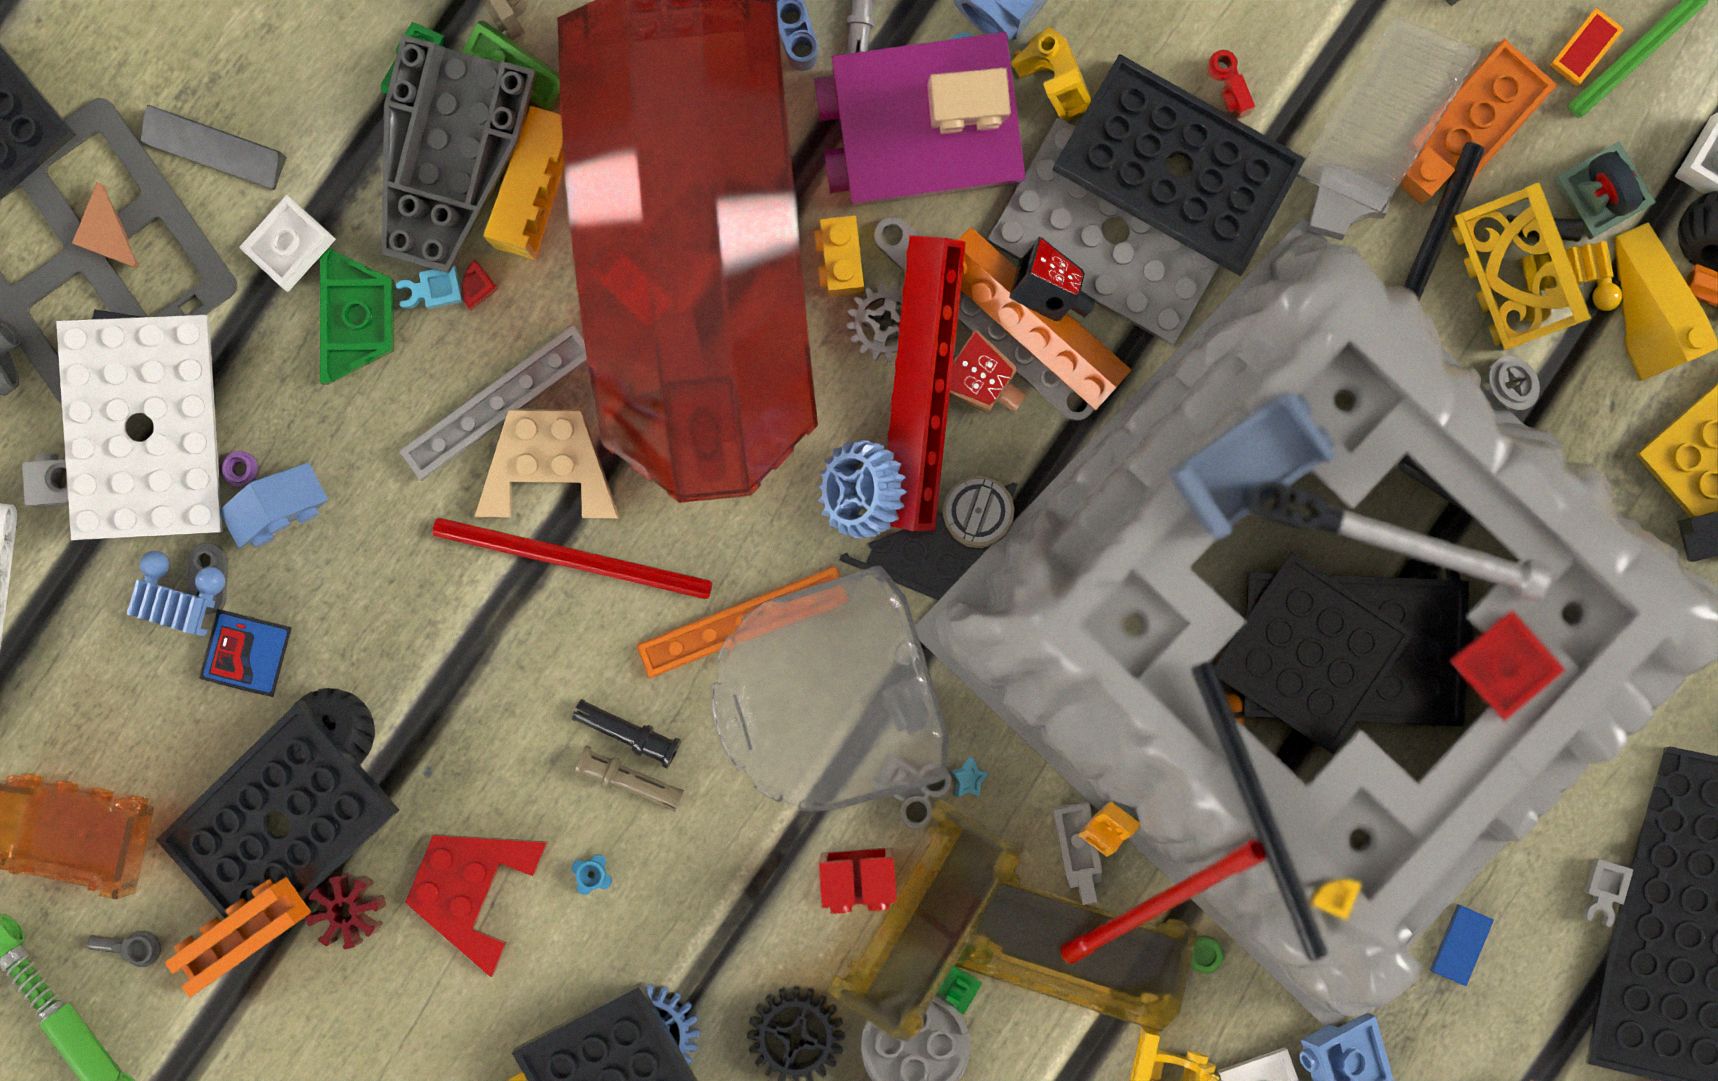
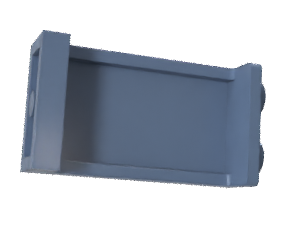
(1267, 445)

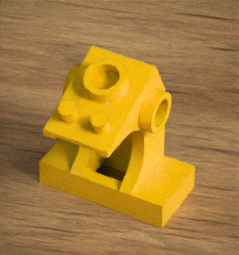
(1052, 53)
(1150, 1061)

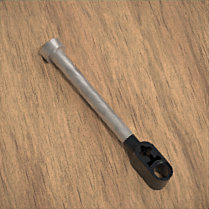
(1528, 580)

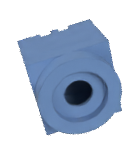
(1000, 15)

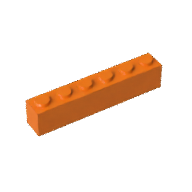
(1059, 345)

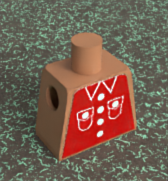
(983, 376)

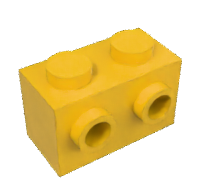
(842, 256)

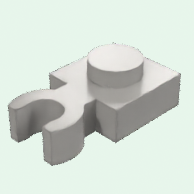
(1608, 884)

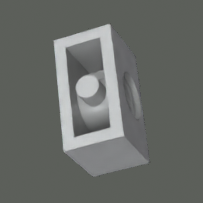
(43, 483)

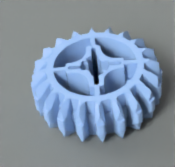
(870, 488)

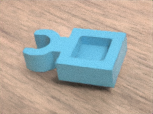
(435, 288)

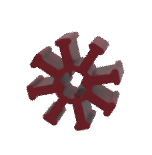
(334, 912)

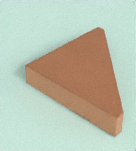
(103, 231)

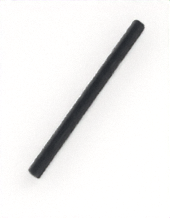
(1259, 811)

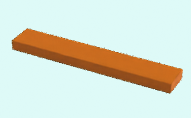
(710, 633)

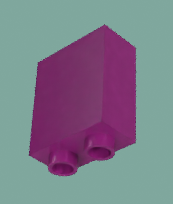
(888, 130)

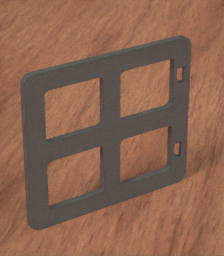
(156, 202)

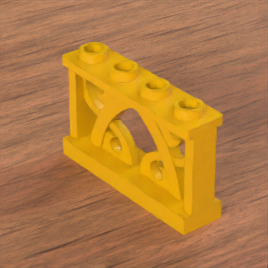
(1535, 218)

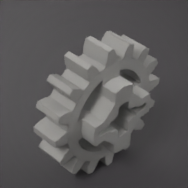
(869, 317)

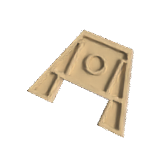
(546, 448)

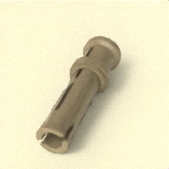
(612, 773)

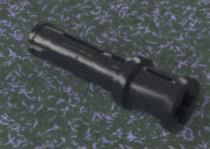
(643, 739)

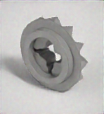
(1513, 369)

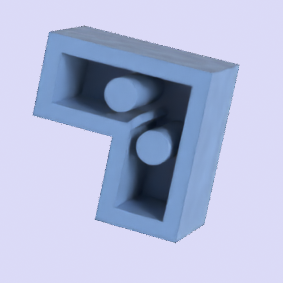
(271, 504)

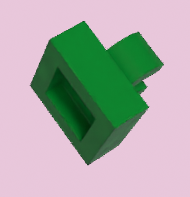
(959, 988)

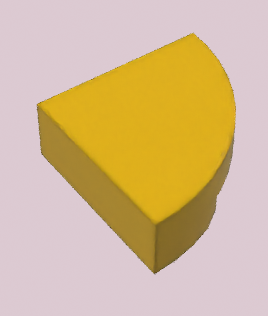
(1336, 896)

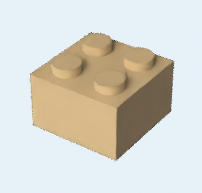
(968, 100)

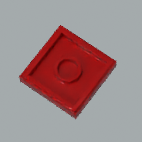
(1507, 665)

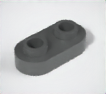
(218, 560)

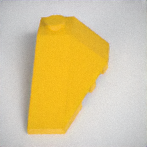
(1659, 309)

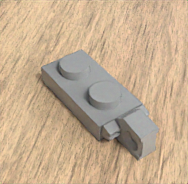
(1079, 858)

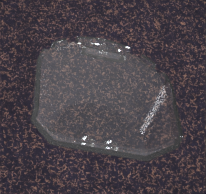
(831, 696)

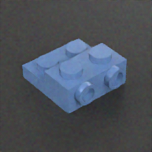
(1347, 1052)

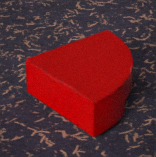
(476, 285)

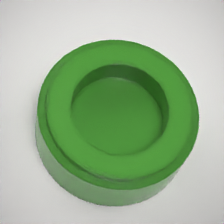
(1206, 955)

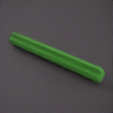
(1634, 56)

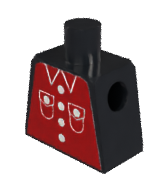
(1050, 283)

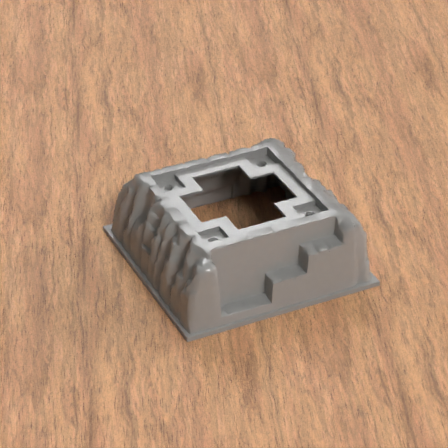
(1125, 720)

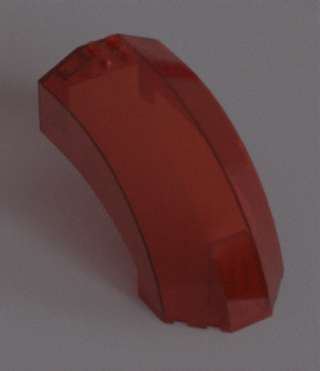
(686, 239)

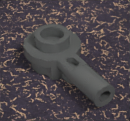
(139, 948)

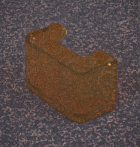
(73, 834)

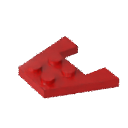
(456, 883)

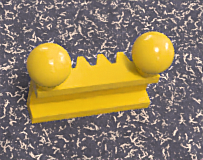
(1589, 265)

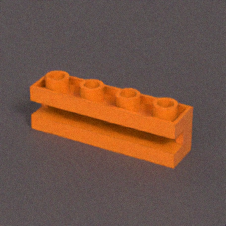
(239, 935)

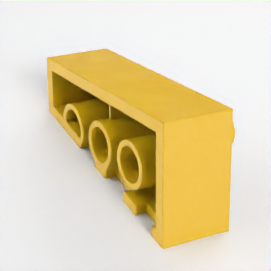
(528, 186)

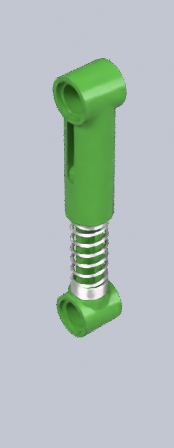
(58, 1020)

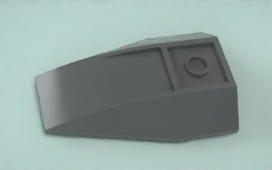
(445, 146)

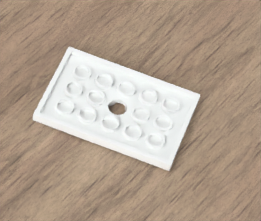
(148, 369)

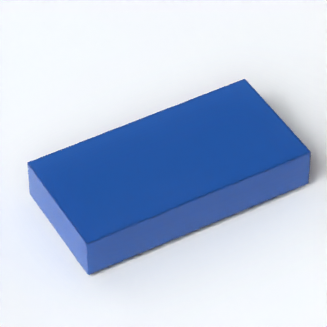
(1461, 945)

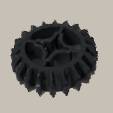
(780, 1030)

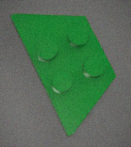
(353, 316)

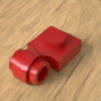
(1236, 93)

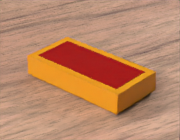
(1586, 47)

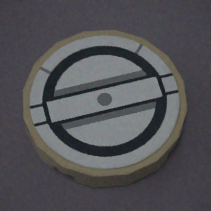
(978, 511)

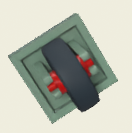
(1604, 190)

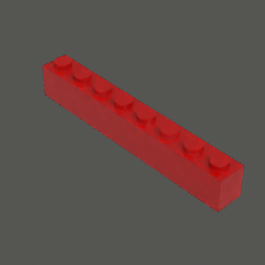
(924, 374)

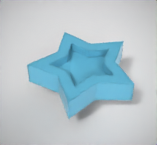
(968, 778)

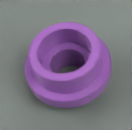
(229, 464)

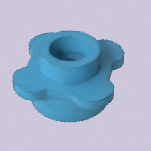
(585, 883)

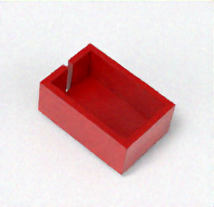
(857, 879)

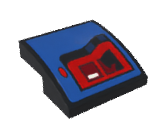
(245, 652)

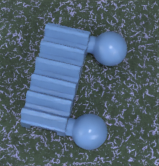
(171, 606)

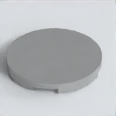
(934, 1054)

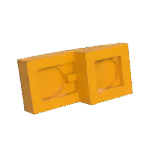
(1109, 829)

